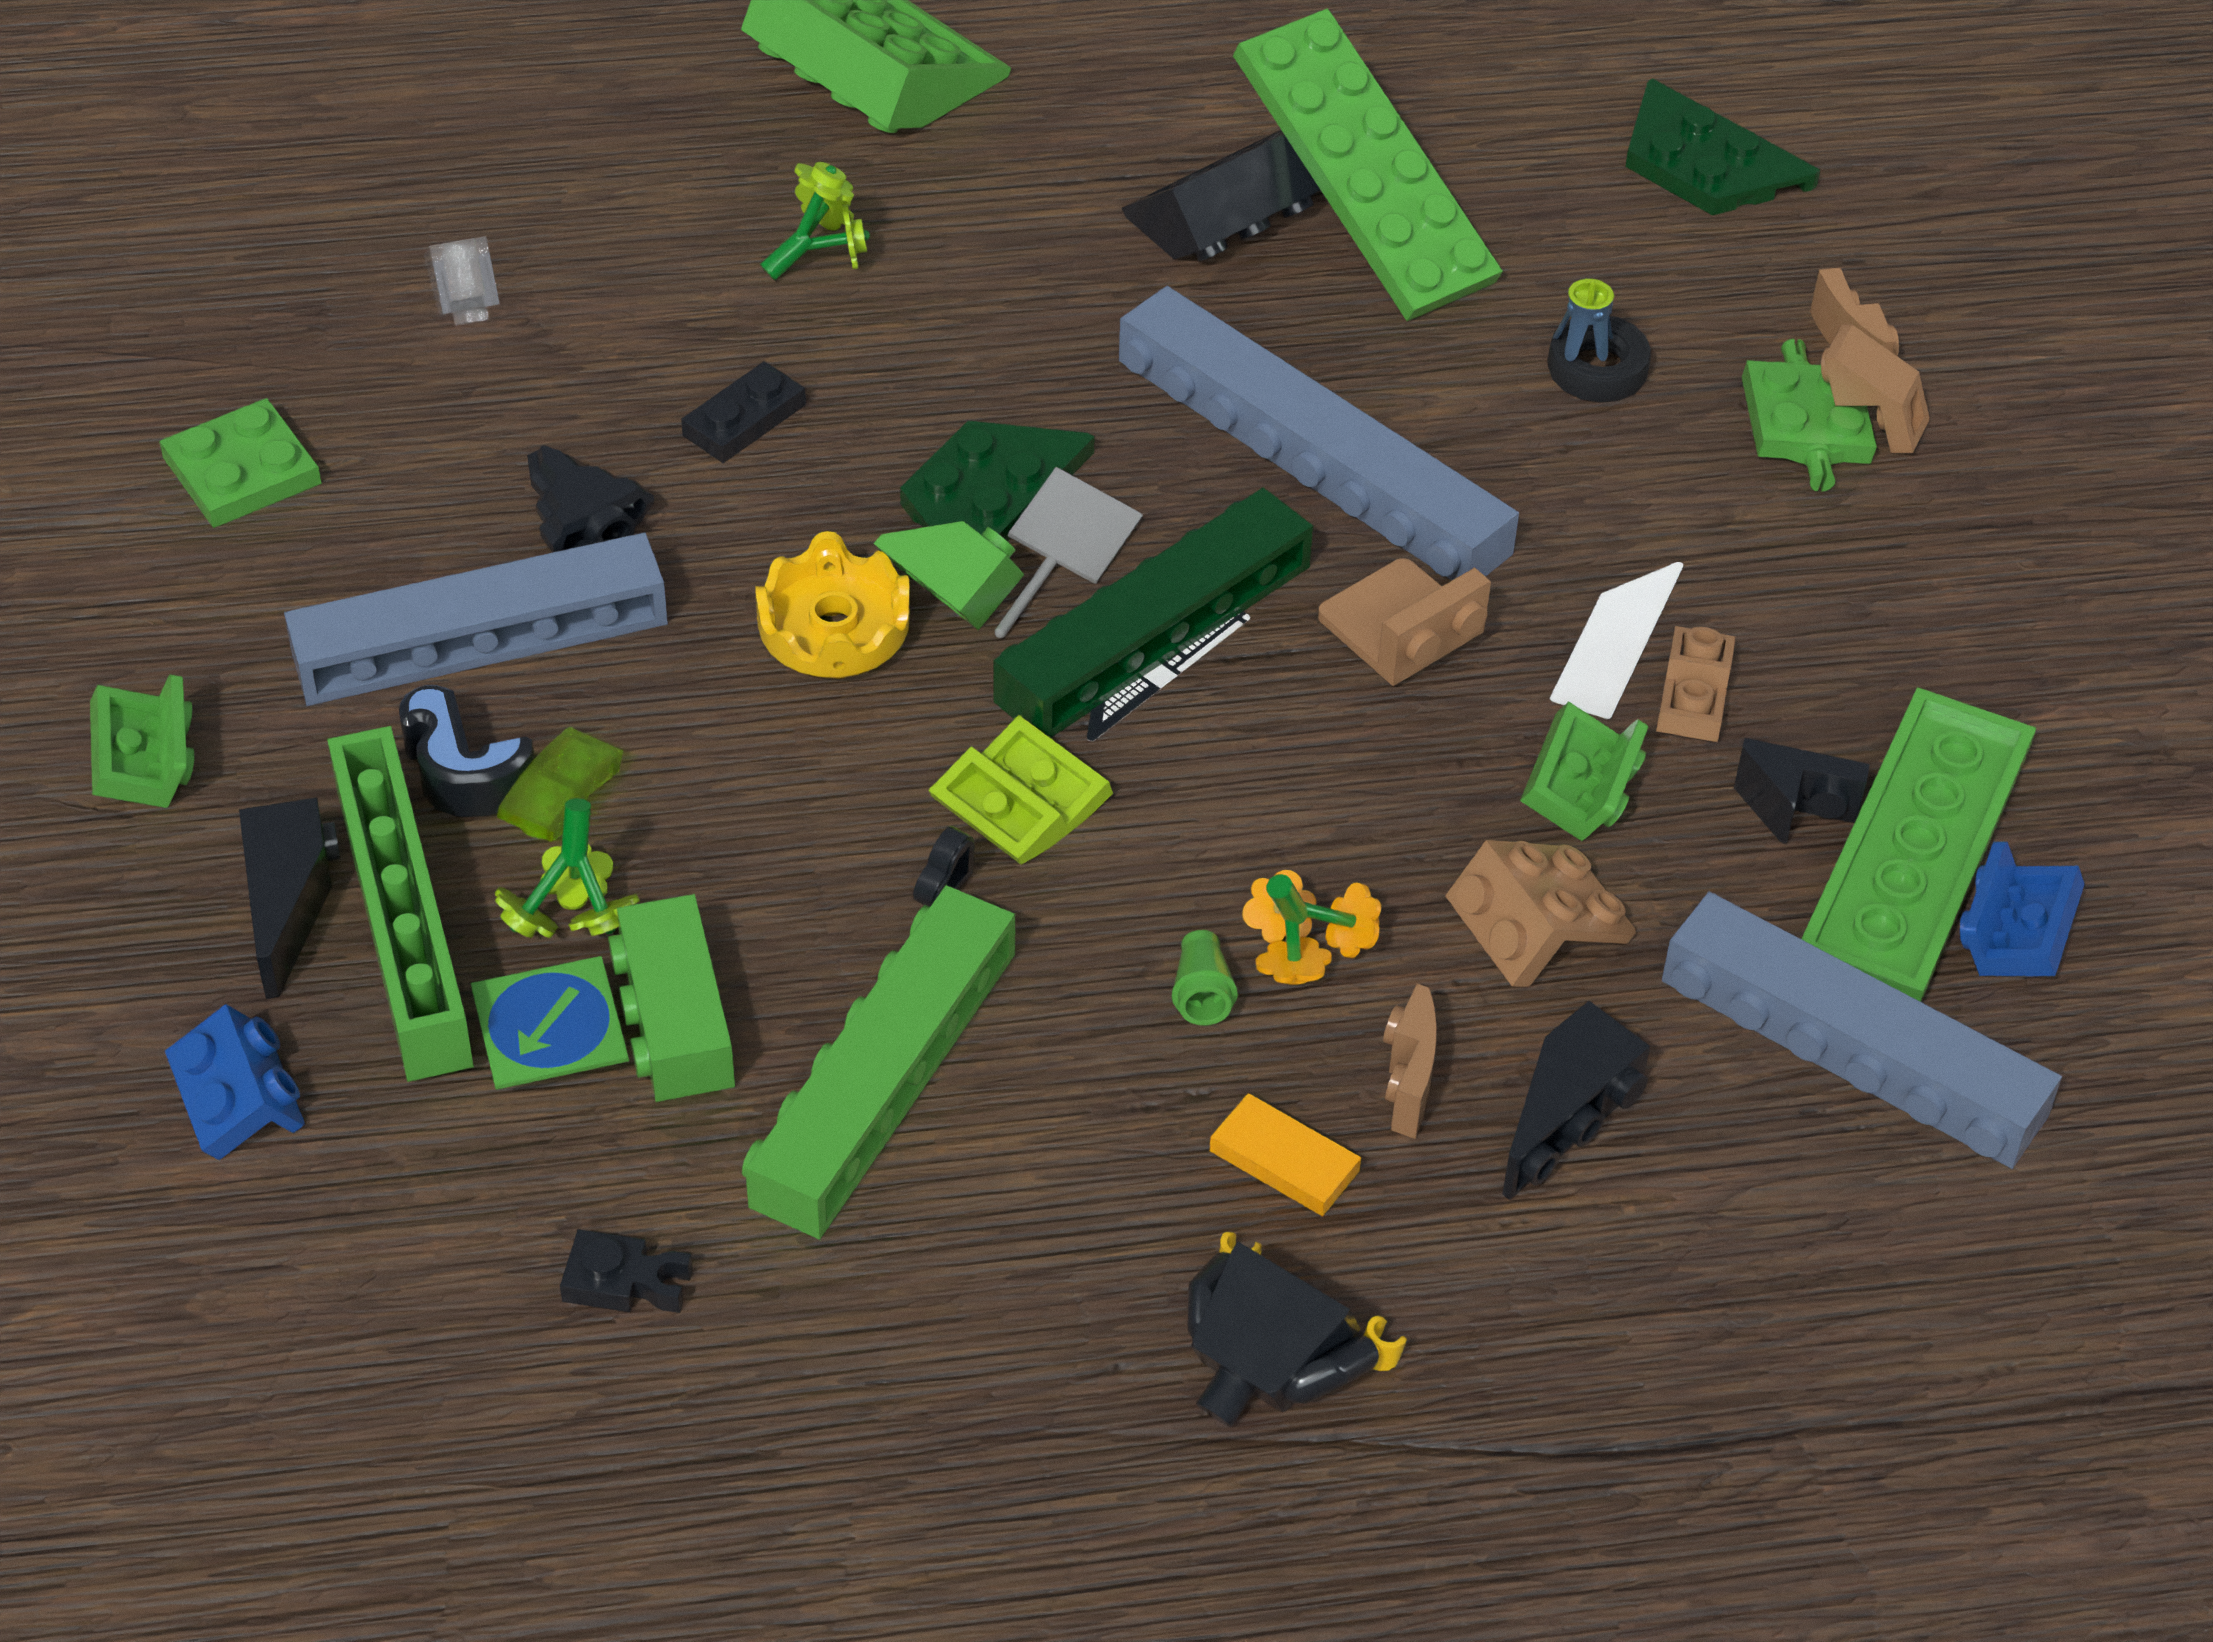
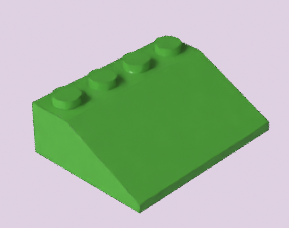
(876, 56)

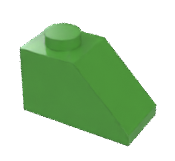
(956, 566)

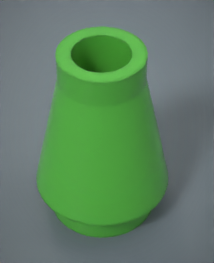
(1203, 982)

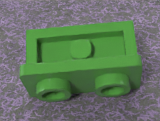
(140, 743)
(1584, 771)

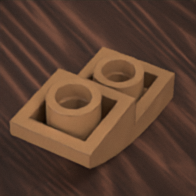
(1838, 305)
(1696, 683)
(1412, 1058)

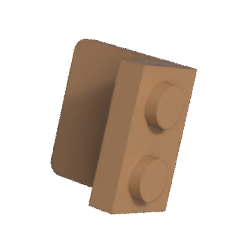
(1405, 618)
(1530, 900)

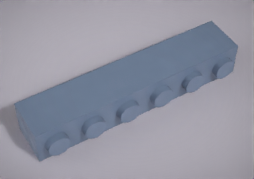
(476, 618)
(1861, 1029)

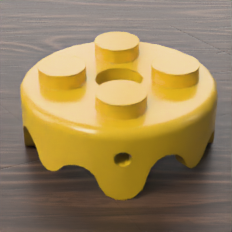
(833, 583)

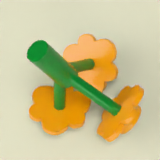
(1286, 910)

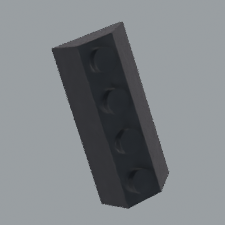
(1225, 199)

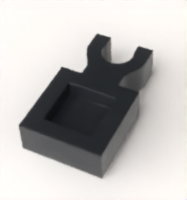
(615, 1269)

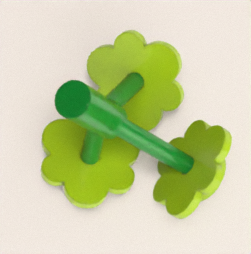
(825, 202)
(574, 877)

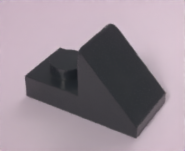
(1788, 779)

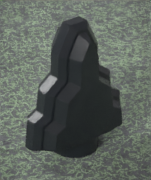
(583, 502)

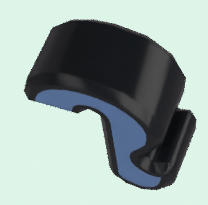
(451, 775)

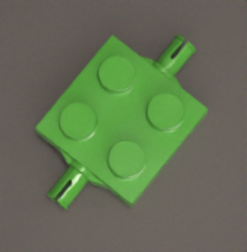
(1798, 419)

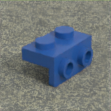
(2020, 915)
(233, 1080)

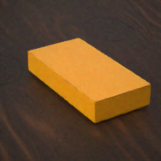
(1285, 1154)

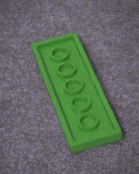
(1367, 164)
(1919, 840)

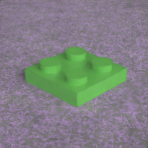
(240, 462)

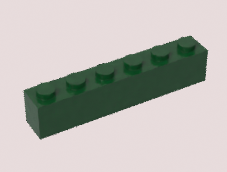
(1152, 613)

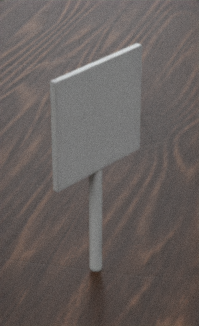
(1069, 527)

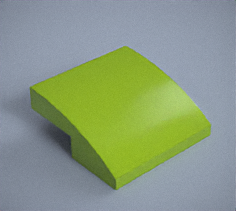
(1021, 791)

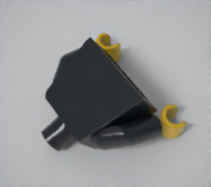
(1274, 1335)

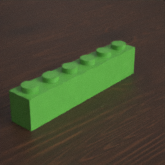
(400, 905)
(879, 1062)

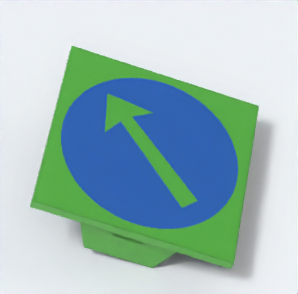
(549, 1022)

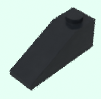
(286, 880)

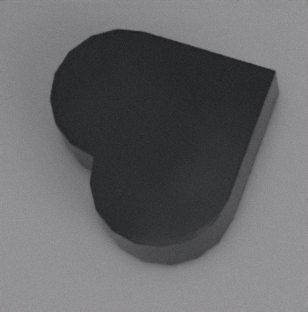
(948, 864)

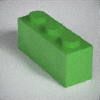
(672, 998)

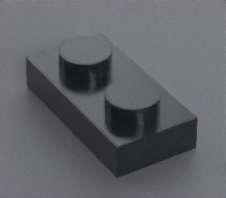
(743, 412)

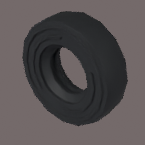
(1599, 382)

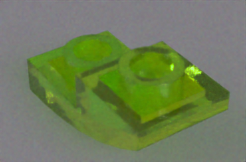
(564, 770)

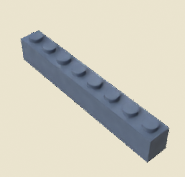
(1317, 436)

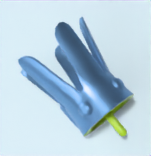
(1588, 305)

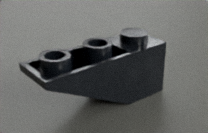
(1579, 1080)

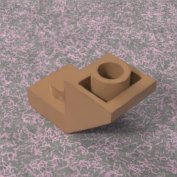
(1871, 375)

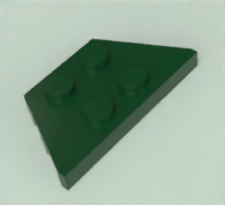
(1708, 156)
(990, 474)

